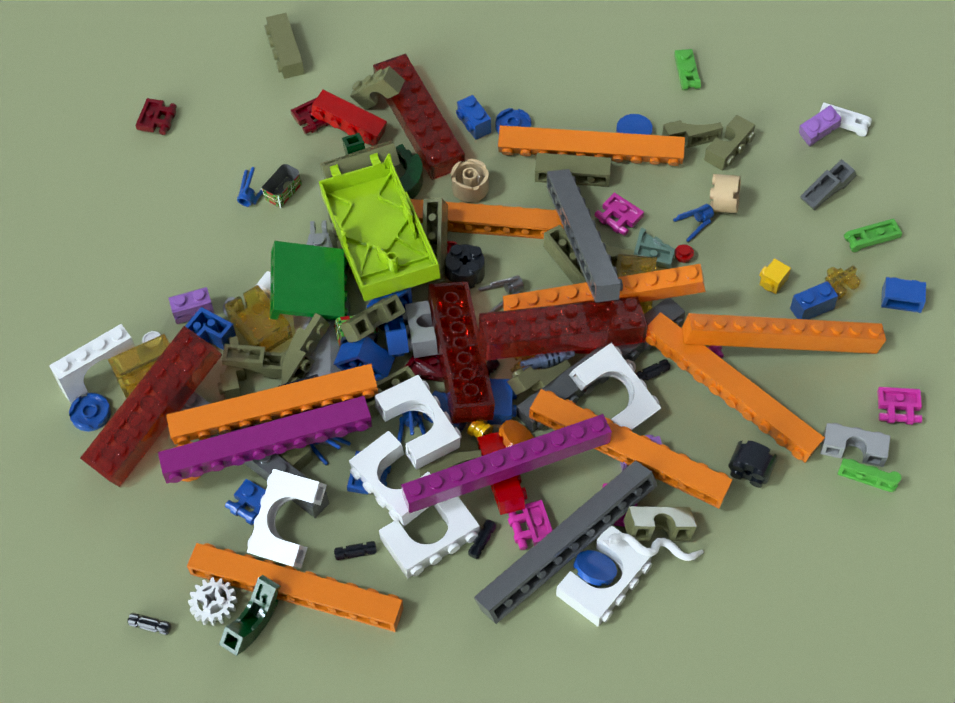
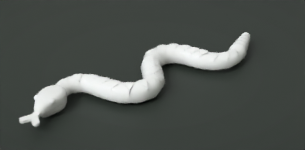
(616, 538)

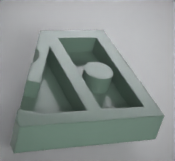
(654, 247)

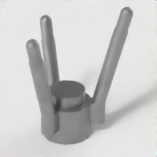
(511, 285)

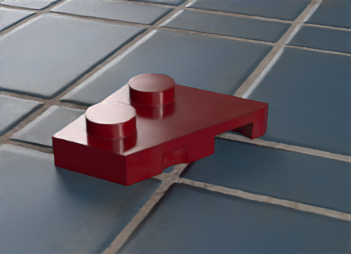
(426, 367)

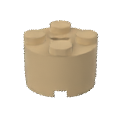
(470, 180)
(725, 193)

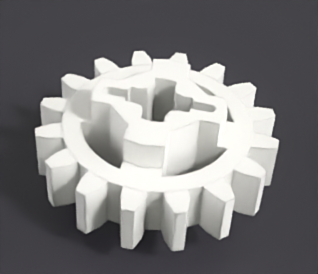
(209, 593)

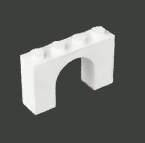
(610, 363)
(72, 368)
(416, 396)
(369, 466)
(265, 538)
(413, 556)
(597, 603)

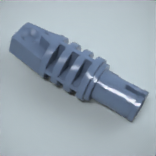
(548, 360)

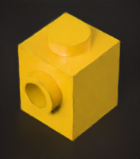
(774, 276)

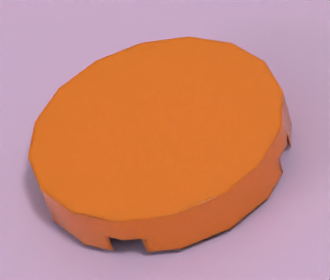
(514, 433)

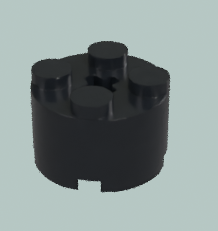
(465, 264)
(752, 463)

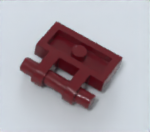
(151, 113)
(303, 116)

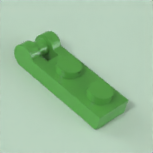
(687, 69)
(873, 234)
(869, 475)

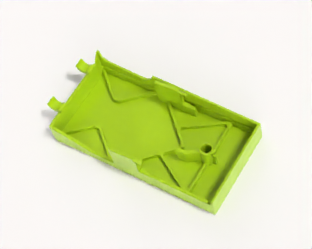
(378, 229)

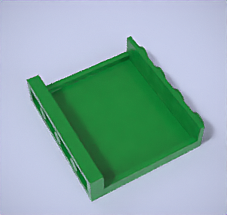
(307, 281)

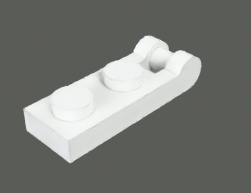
(850, 118)

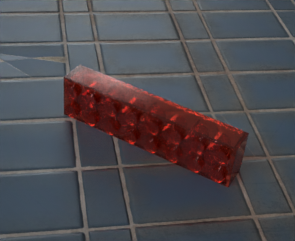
(422, 120)
(561, 328)
(460, 353)
(144, 411)

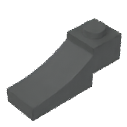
(828, 184)

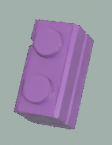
(820, 125)
(187, 304)

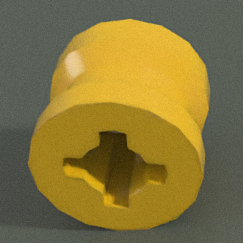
(479, 428)

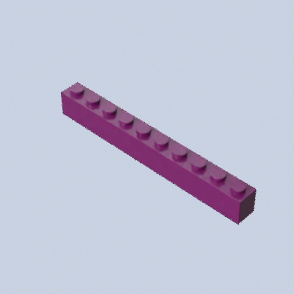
(264, 440)
(506, 463)

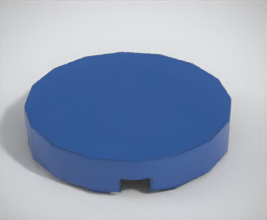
(512, 118)
(634, 125)
(90, 412)
(595, 567)

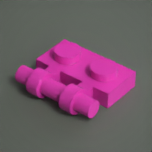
(621, 209)
(899, 399)
(536, 521)

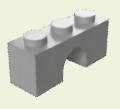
(420, 329)
(872, 444)

